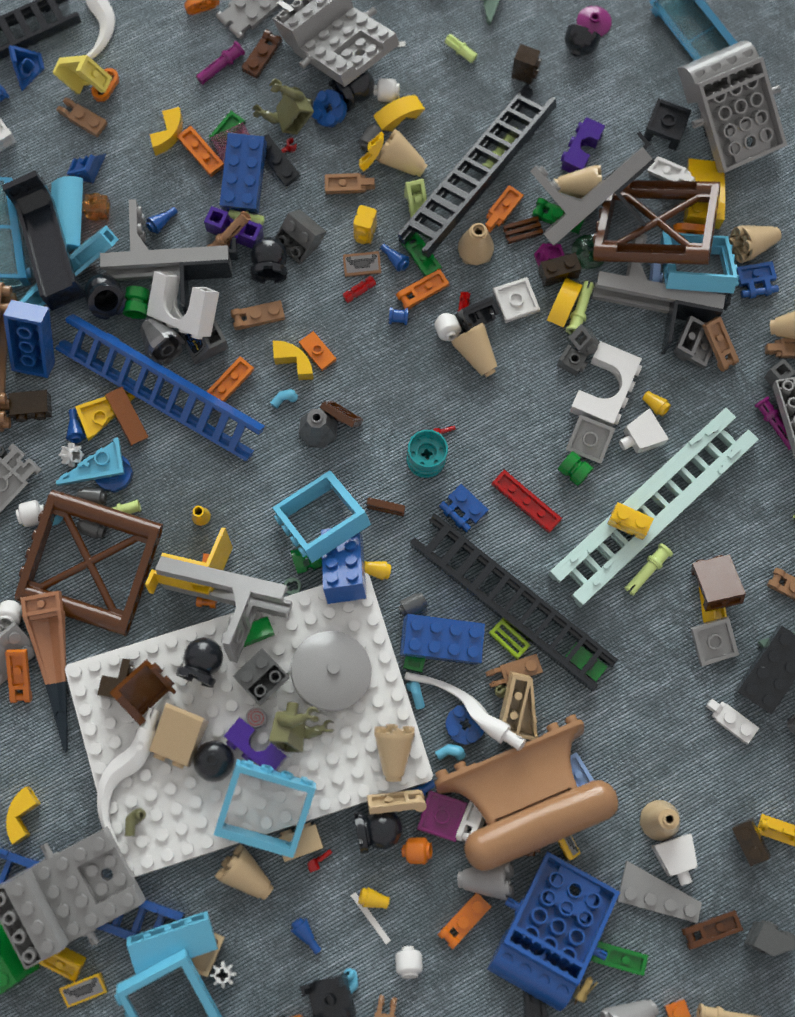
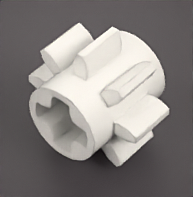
(71, 454)
(227, 969)

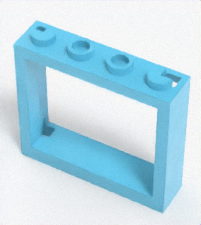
(703, 281)
(334, 536)
(254, 838)
(177, 960)

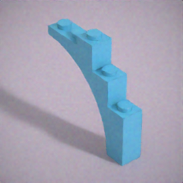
(80, 259)

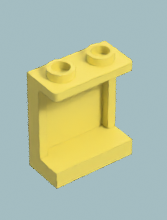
(81, 71)

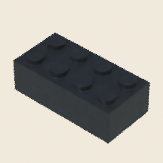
(771, 671)

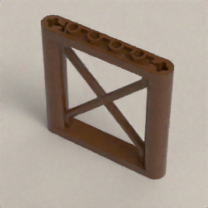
(686, 252)
(66, 505)

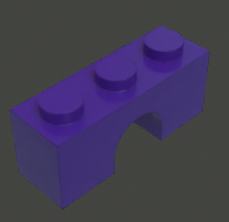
(588, 134)
(219, 220)
(240, 737)

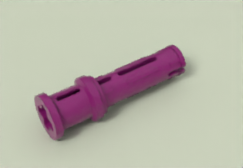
(226, 58)
(768, 416)

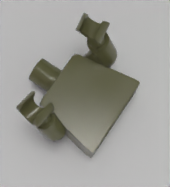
(292, 110)
(290, 728)

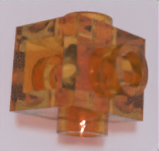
(96, 207)

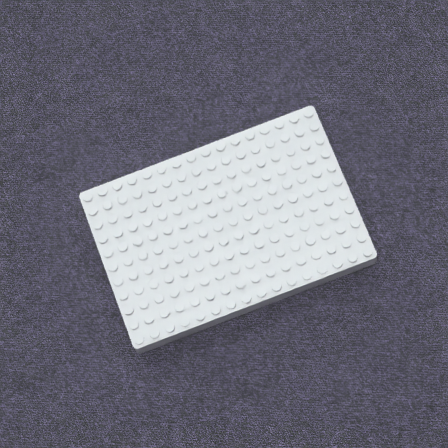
(183, 805)

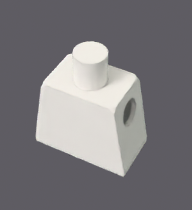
(643, 433)
(677, 857)

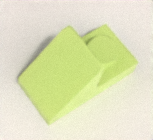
(415, 194)

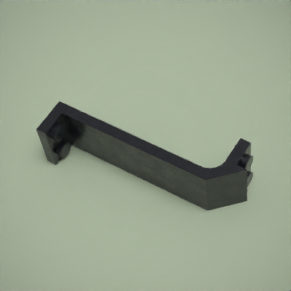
(44, 240)

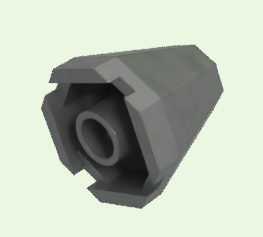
(160, 341)
(318, 428)

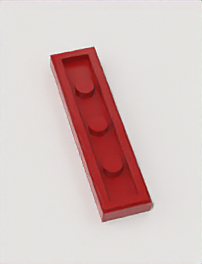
(526, 501)

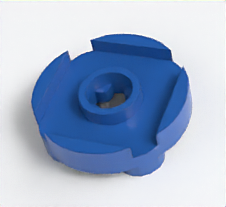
(320, 106)
(118, 482)
(455, 730)

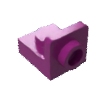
(547, 252)

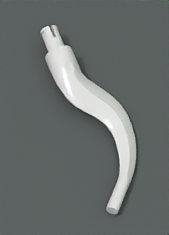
(106, 18)
(492, 726)
(125, 765)

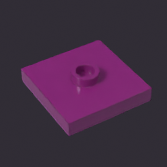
(442, 816)

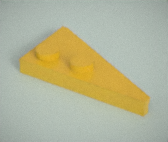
(96, 415)

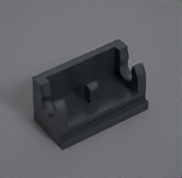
(477, 313)

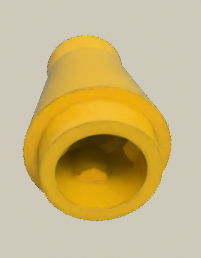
(658, 404)
(201, 519)
(378, 569)
(373, 899)

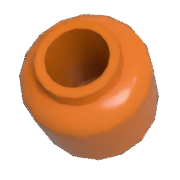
(417, 850)

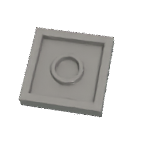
(590, 439)
(714, 641)

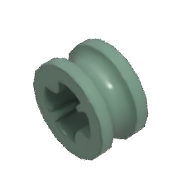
(291, 580)

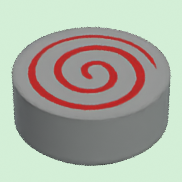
(256, 717)

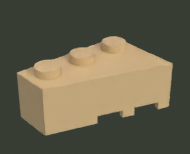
(519, 706)

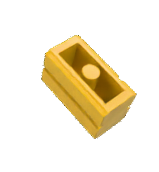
(365, 224)
(630, 521)

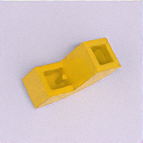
(395, 112)
(166, 139)
(564, 302)
(288, 353)
(21, 805)

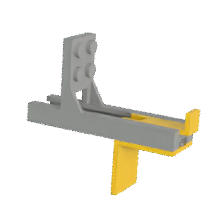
(212, 583)

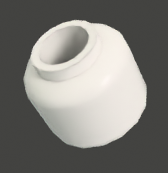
(387, 90)
(447, 327)
(28, 513)
(10, 612)
(408, 962)

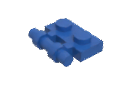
(757, 274)
(467, 504)

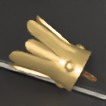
(581, 994)

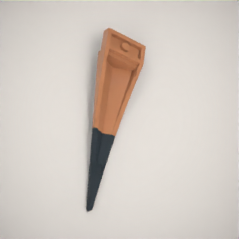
(46, 628)

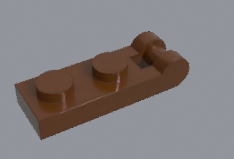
(261, 54)
(712, 929)

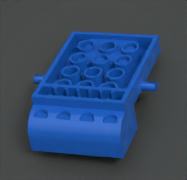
(554, 932)

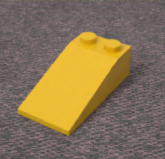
(705, 171)

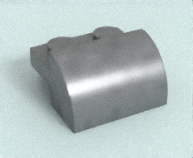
(693, 343)

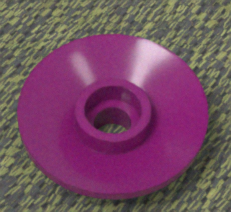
(600, 25)

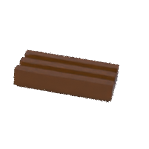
(537, 225)
(385, 506)

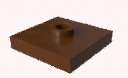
(341, 414)

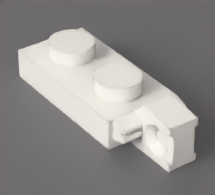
(669, 171)
(732, 721)

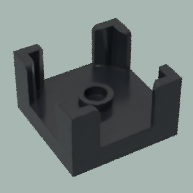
(667, 122)
(330, 997)

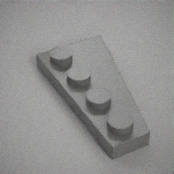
(653, 894)

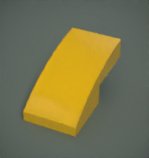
(374, 149)

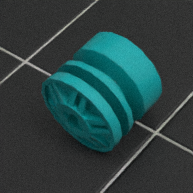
(430, 444)

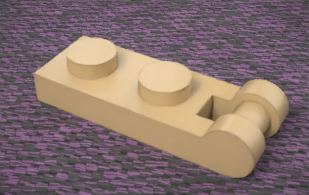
(396, 802)

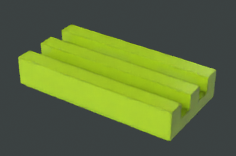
(497, 628)

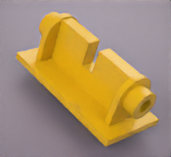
(777, 829)

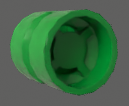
(136, 302)
(575, 468)
(303, 565)

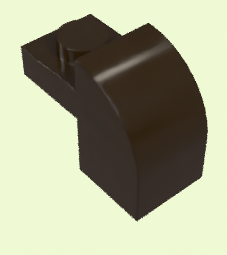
(108, 683)

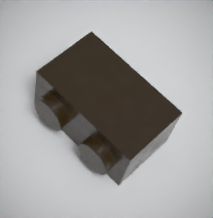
(526, 64)
(559, 268)
(30, 405)
(751, 842)

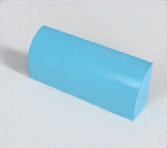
(67, 196)
(157, 944)

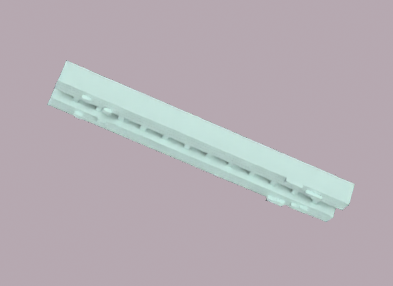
(669, 512)

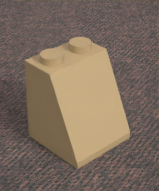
(178, 736)

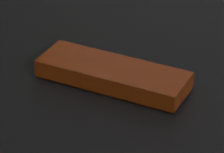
(126, 416)

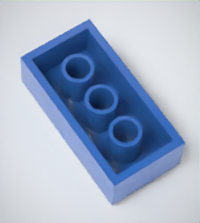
(243, 173)
(29, 338)
(344, 571)
(442, 639)

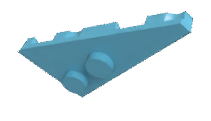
(103, 464)

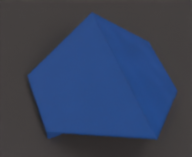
(26, 65)
(86, 168)

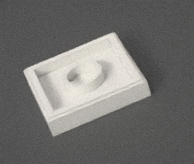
(516, 300)

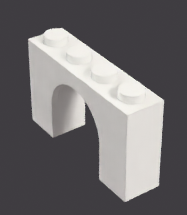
(164, 308)
(624, 368)

